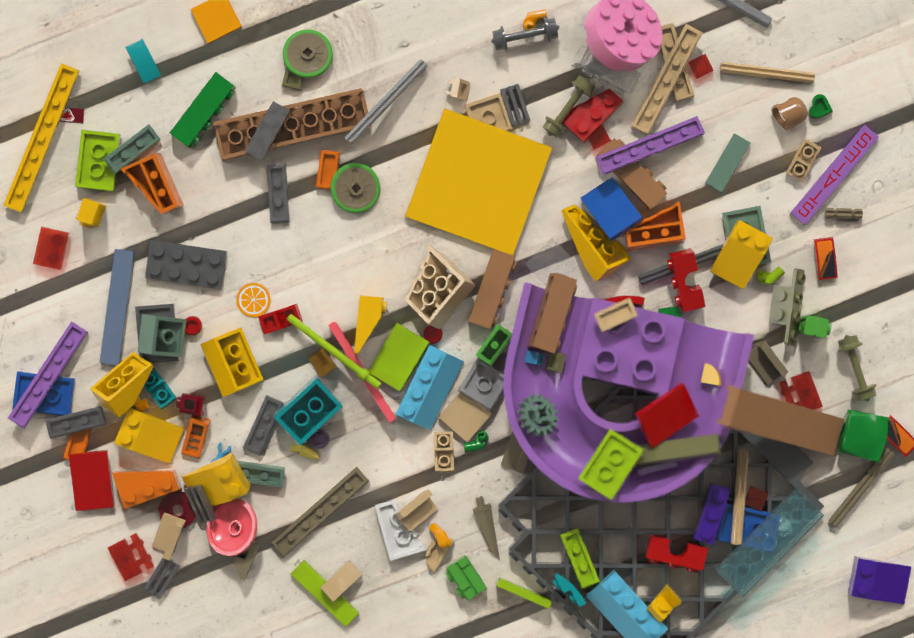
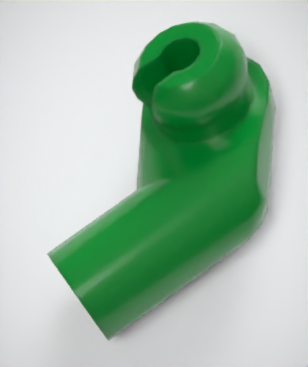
(478, 444)

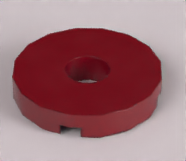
(177, 498)

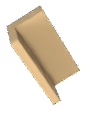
(416, 510)
(168, 534)

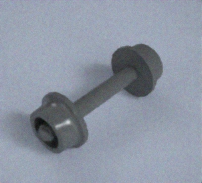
(549, 28)

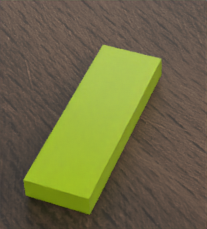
(579, 558)
(523, 592)

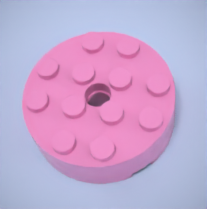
(623, 33)

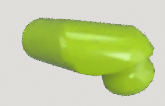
(769, 278)

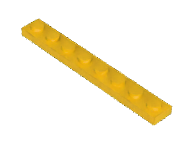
(41, 138)

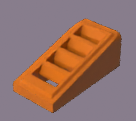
(199, 421)

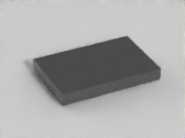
(165, 310)

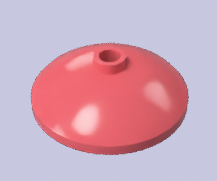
(224, 532)

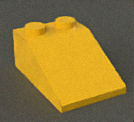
(741, 254)
(369, 315)
(123, 384)
(149, 435)
(221, 480)

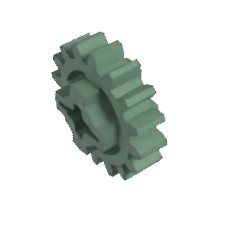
(537, 415)

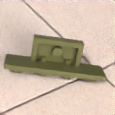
(786, 306)

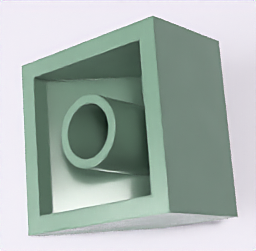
(161, 335)

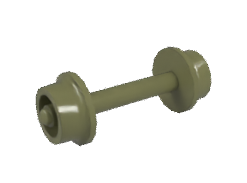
(583, 86)
(864, 391)

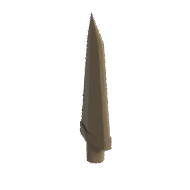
(485, 519)

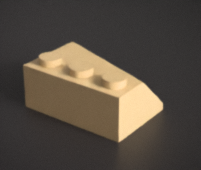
(438, 289)

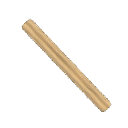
(767, 72)
(739, 497)

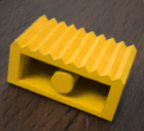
(90, 213)

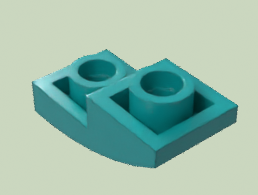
(143, 61)
(159, 389)
(565, 585)

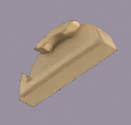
(435, 555)

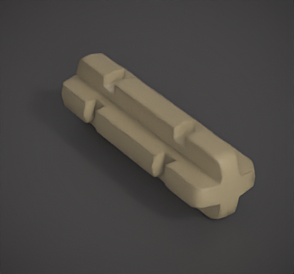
(843, 213)

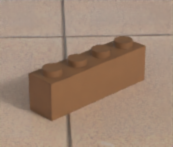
(638, 179)
(491, 289)
(552, 313)

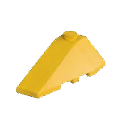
(597, 251)

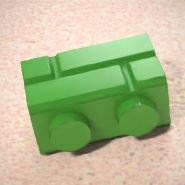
(814, 326)
(494, 344)
(465, 577)

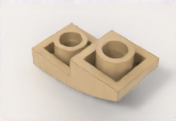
(803, 159)
(443, 452)
(341, 580)

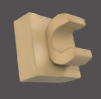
(459, 89)

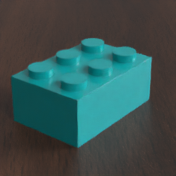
(308, 410)

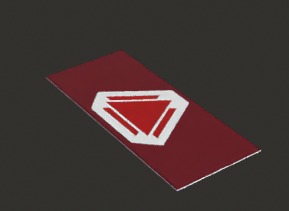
(72, 115)

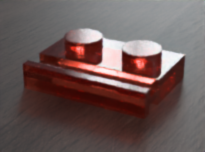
(51, 248)

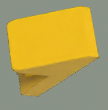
(664, 603)

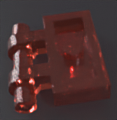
(805, 390)
(125, 559)

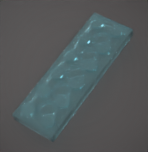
(769, 542)

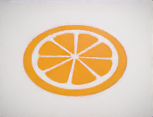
(253, 299)

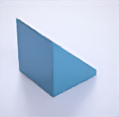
(534, 358)

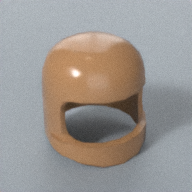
(793, 112)

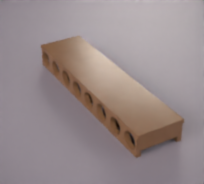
(304, 123)
(781, 421)

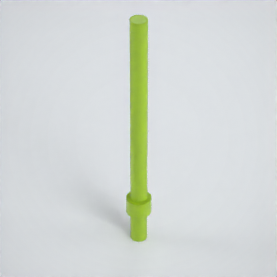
(363, 374)

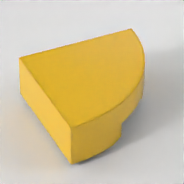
(710, 375)

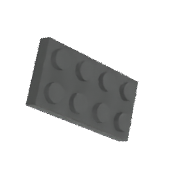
(185, 264)

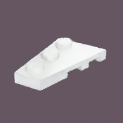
(397, 539)

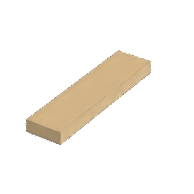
(683, 87)

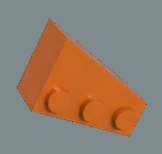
(155, 182)
(658, 230)
(142, 486)

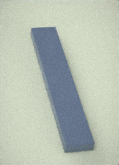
(117, 307)

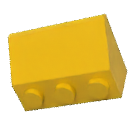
(231, 362)

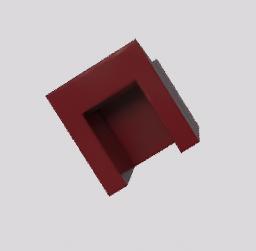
(198, 405)

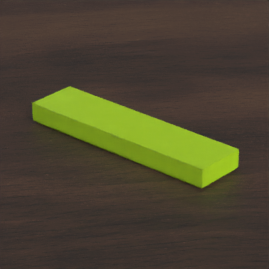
(312, 581)

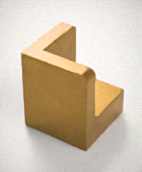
(322, 362)

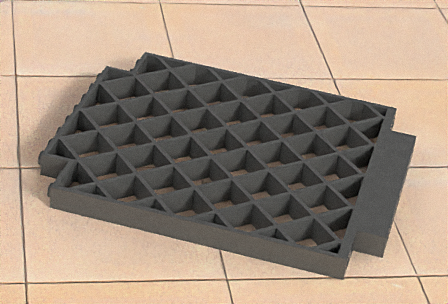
(784, 457)

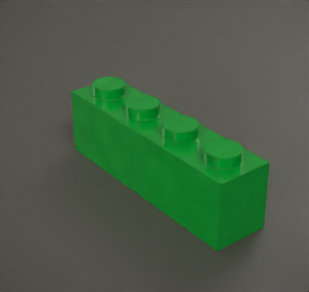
(202, 110)

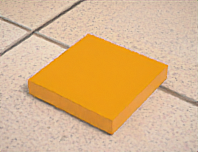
(216, 19)

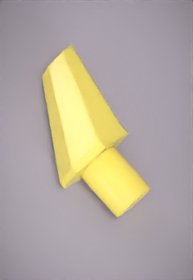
(305, 451)

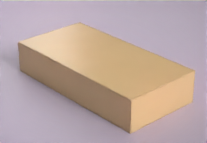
(616, 315)

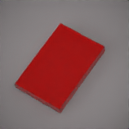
(667, 415)
(91, 480)

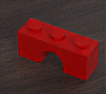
(681, 264)
(692, 557)

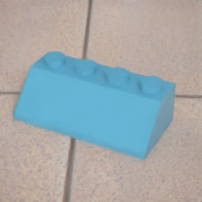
(429, 387)
(625, 608)

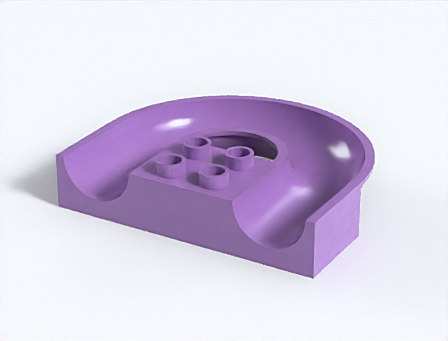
(639, 355)

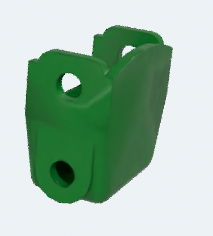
(863, 435)

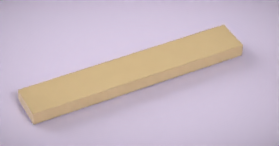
(667, 79)

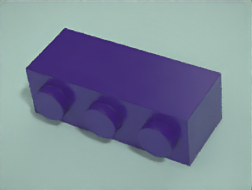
(711, 513)

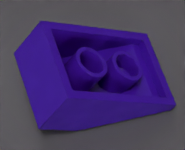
(879, 580)

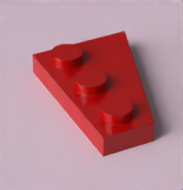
(592, 114)

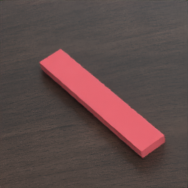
(353, 356)

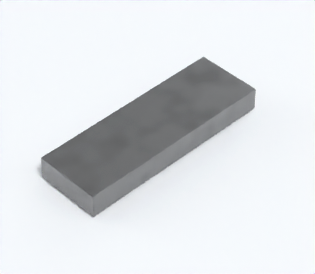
(267, 131)
(278, 193)
(75, 422)
(262, 425)

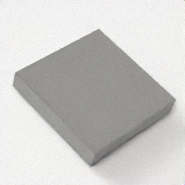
(483, 384)

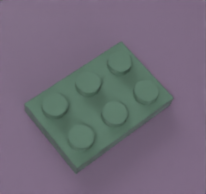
(750, 216)

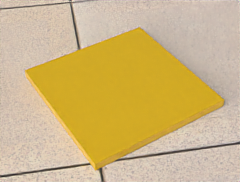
(478, 181)

